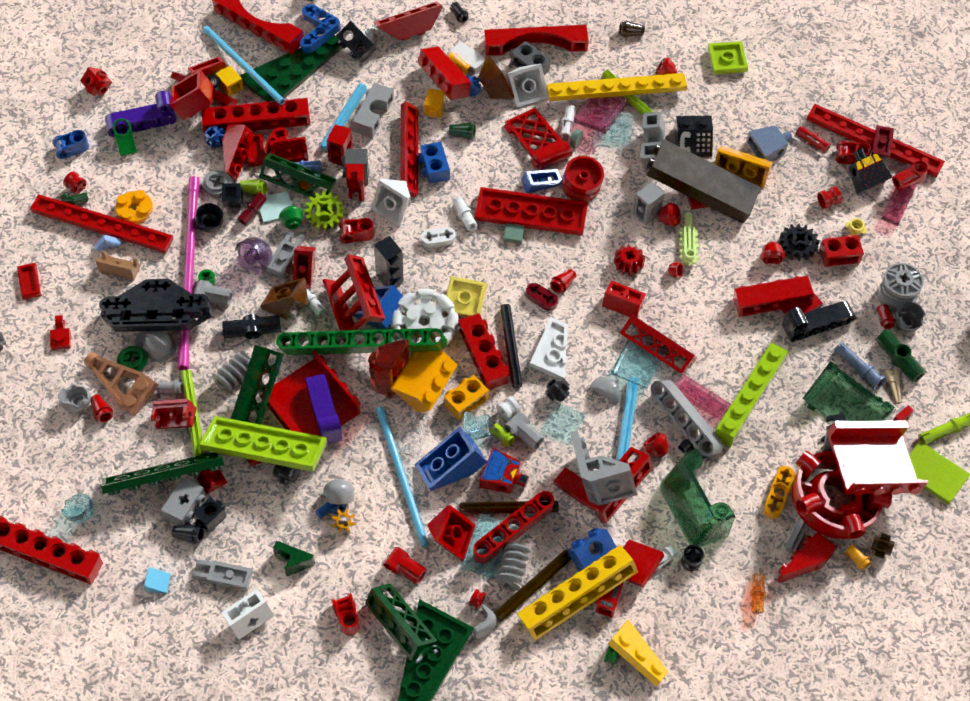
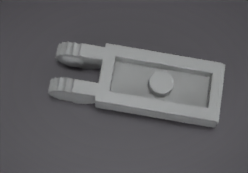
(284, 255)
(224, 574)

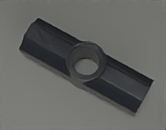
(251, 326)

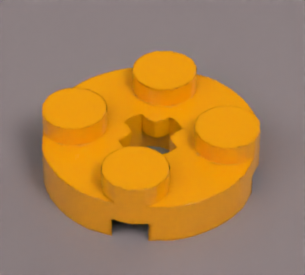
(132, 198)

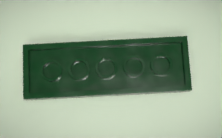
(153, 475)

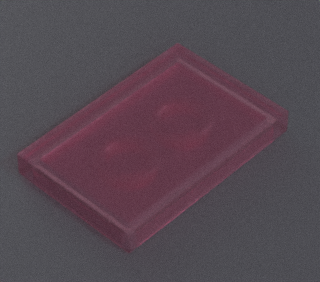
(600, 112)

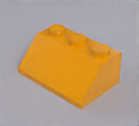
(744, 165)
(424, 379)

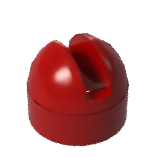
(675, 269)

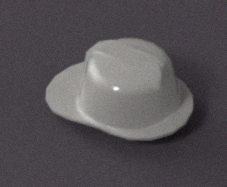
(156, 344)

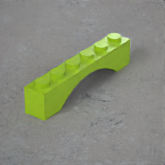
(747, 398)

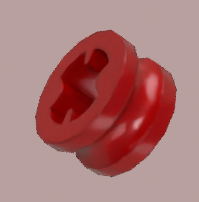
(477, 599)

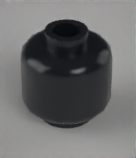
(285, 474)

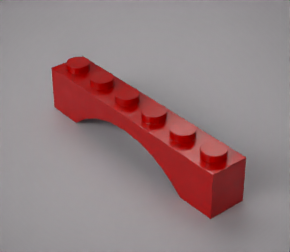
(282, 35)
(569, 37)

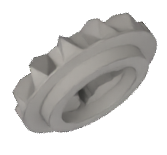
(214, 177)

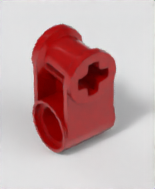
(848, 154)
(356, 230)
(346, 611)

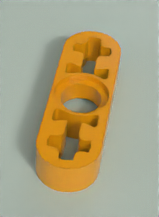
(778, 485)

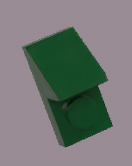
(297, 559)

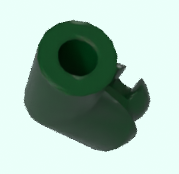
(75, 199)

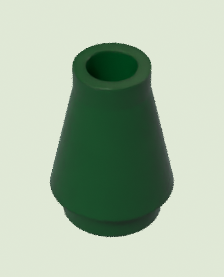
(463, 130)

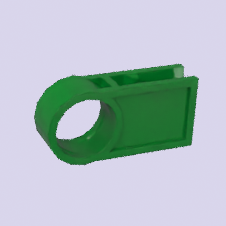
(125, 141)

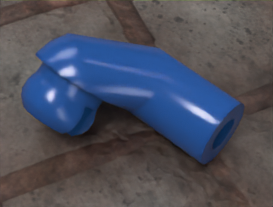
(330, 508)

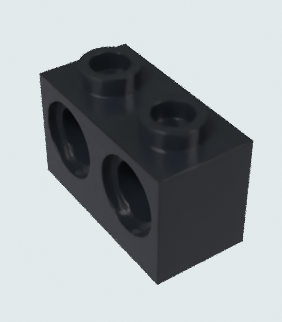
(358, 40)

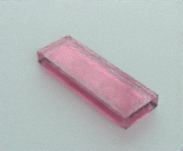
(703, 397)

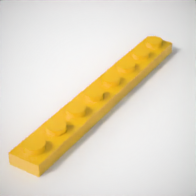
(616, 87)

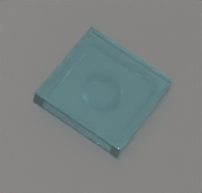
(619, 131)

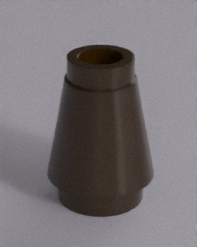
(630, 29)

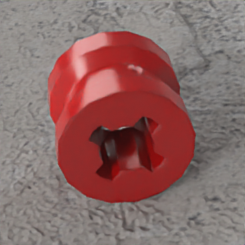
(74, 182)

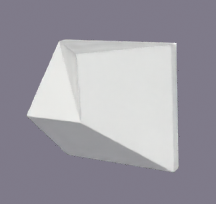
(527, 84)
(391, 200)

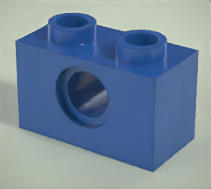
(580, 548)

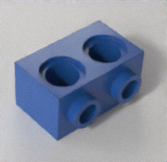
(434, 162)

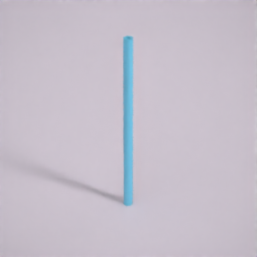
(244, 65)
(402, 477)

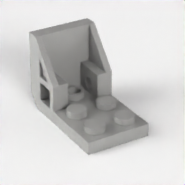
(608, 483)

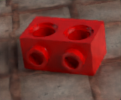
(844, 250)

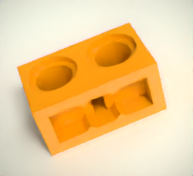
(469, 400)

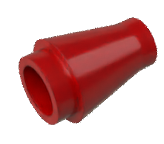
(562, 281)
(101, 410)

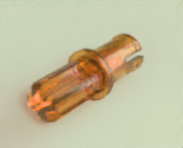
(758, 593)

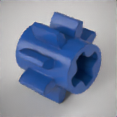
(475, 86)
(214, 136)

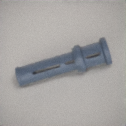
(866, 371)

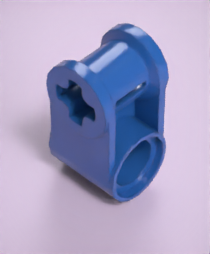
(72, 144)

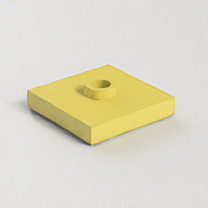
(466, 295)

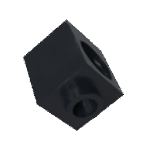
(232, 195)
(209, 523)

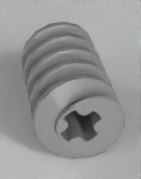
(232, 371)
(512, 566)

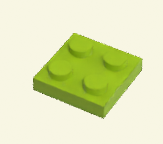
(727, 57)

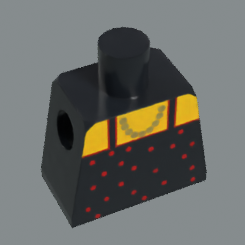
(868, 171)

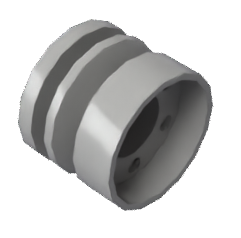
(900, 285)

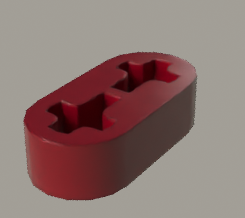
(541, 296)

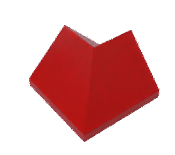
(452, 531)

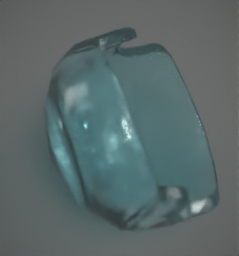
(78, 508)

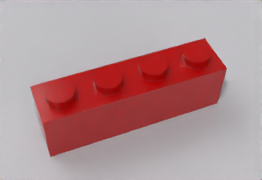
(444, 73)
(773, 295)

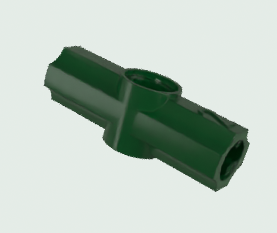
(894, 348)

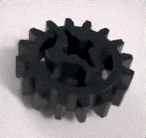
(799, 242)

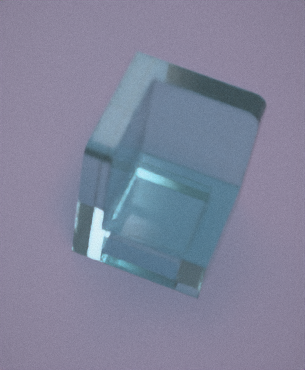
(478, 426)

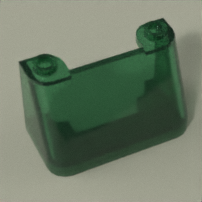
(838, 393)
(690, 506)

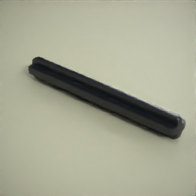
(511, 347)

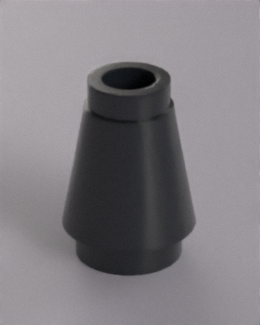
(190, 533)

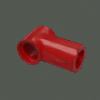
(910, 176)
(401, 563)

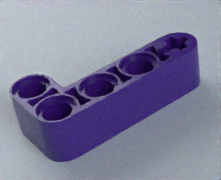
(143, 117)
(323, 408)

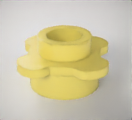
(856, 222)

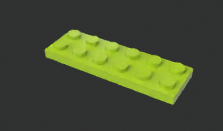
(263, 443)

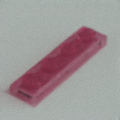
(898, 203)

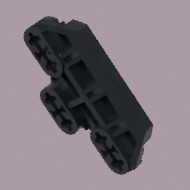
(159, 301)

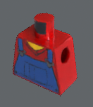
(502, 473)

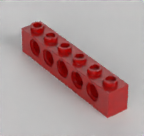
(259, 115)
(85, 571)

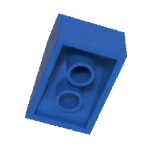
(451, 460)

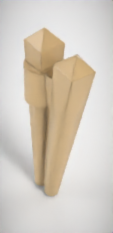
(893, 381)

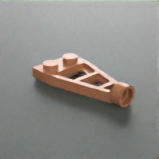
(136, 395)

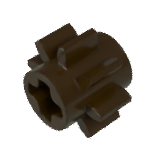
(882, 545)

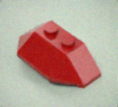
(411, 22)

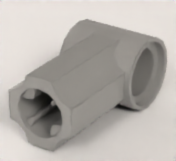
(215, 294)
(521, 428)

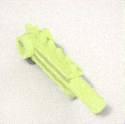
(689, 240)

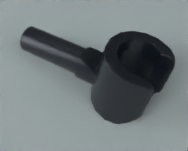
(686, 445)

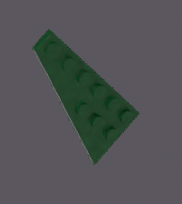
(290, 71)
(426, 675)

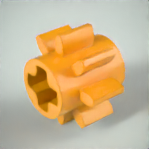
(348, 522)

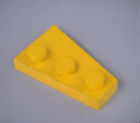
(638, 653)

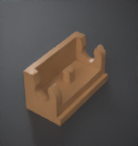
(117, 266)

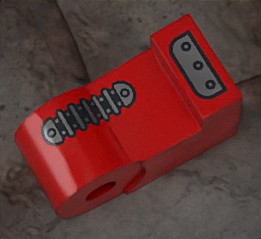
(609, 602)

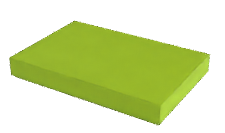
(942, 475)

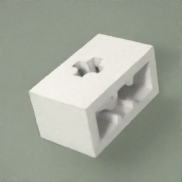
(247, 614)

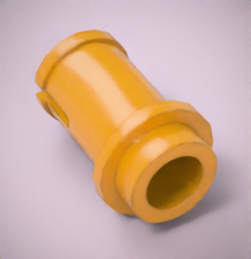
(857, 557)

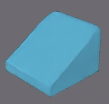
(157, 581)

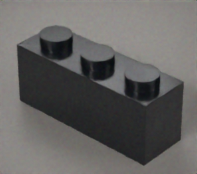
(389, 262)

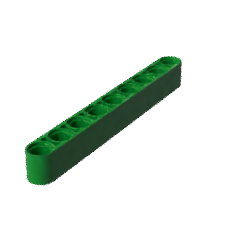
(354, 336)

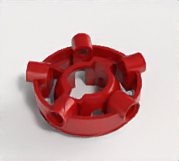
(814, 504)

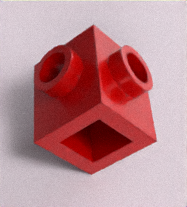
(96, 81)

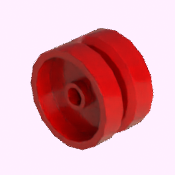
(582, 178)

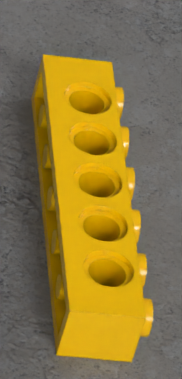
(577, 592)

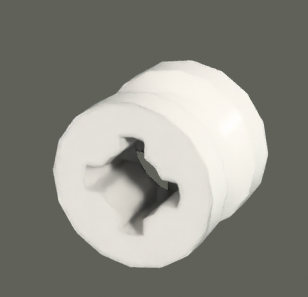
(508, 408)

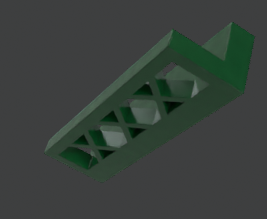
(295, 171)
(252, 380)
(394, 621)

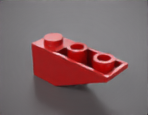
(235, 148)
(813, 556)

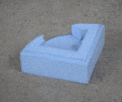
(107, 241)

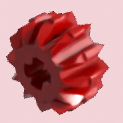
(629, 259)

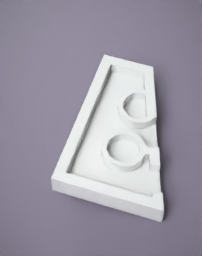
(551, 350)

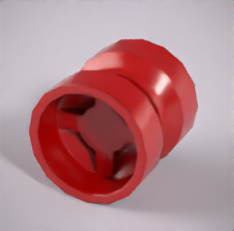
(829, 197)

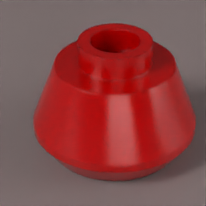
(666, 66)
(670, 214)
(772, 253)
(656, 445)

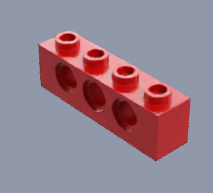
(490, 377)

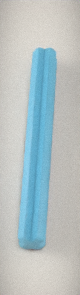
(346, 111)
(627, 419)

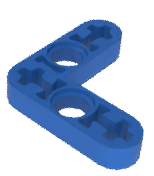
(327, 26)

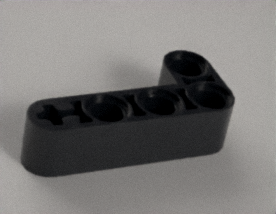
(802, 325)

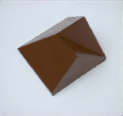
(494, 80)
(285, 298)

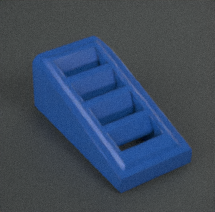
(530, 178)

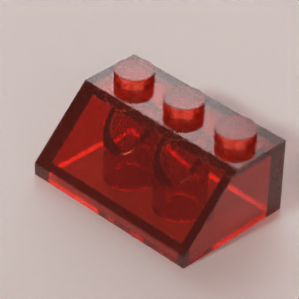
(386, 365)

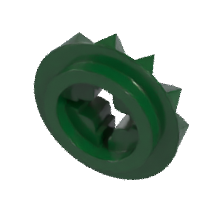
(138, 353)

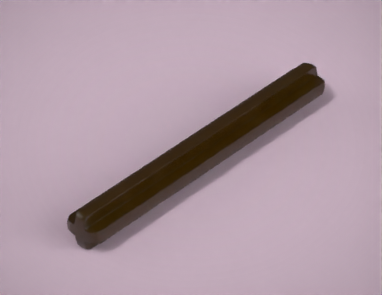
(498, 507)
(532, 586)

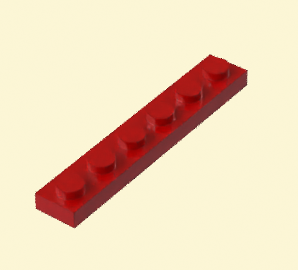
(409, 147)

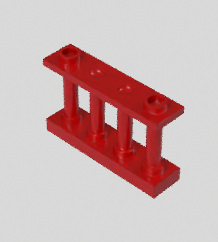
(365, 291)

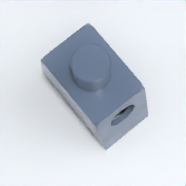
(769, 142)

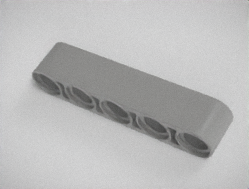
(678, 415)

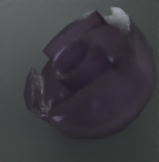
(252, 251)

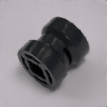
(696, 556)

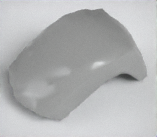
(607, 388)
(486, 626)

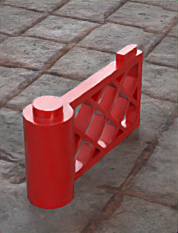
(549, 152)

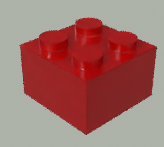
(191, 95)

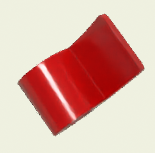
(277, 134)

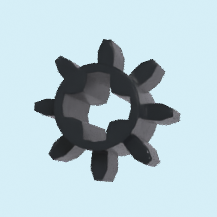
(558, 389)

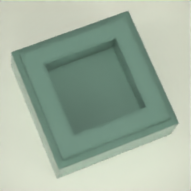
(513, 233)

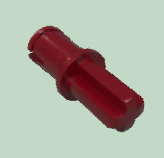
(252, 208)

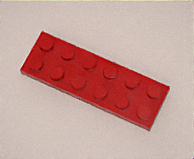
(531, 211)

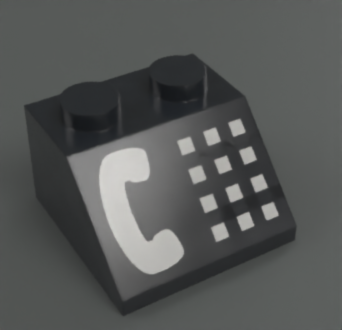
(694, 134)

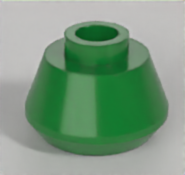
(291, 217)

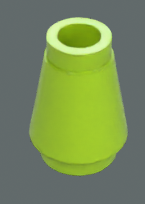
(254, 186)

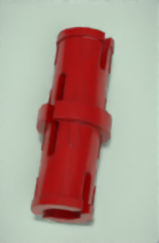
(804, 133)

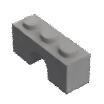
(377, 98)
(654, 134)

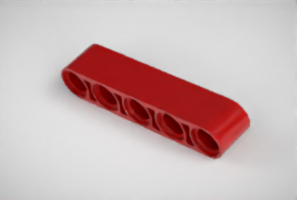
(517, 518)

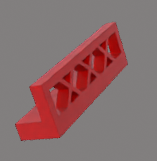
(665, 341)
(639, 471)

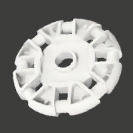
(426, 310)

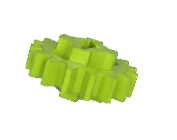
(324, 219)

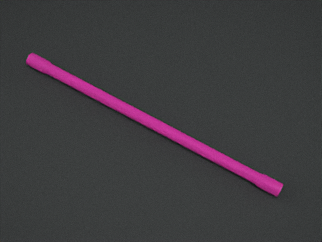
(193, 191)

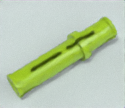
(954, 425)

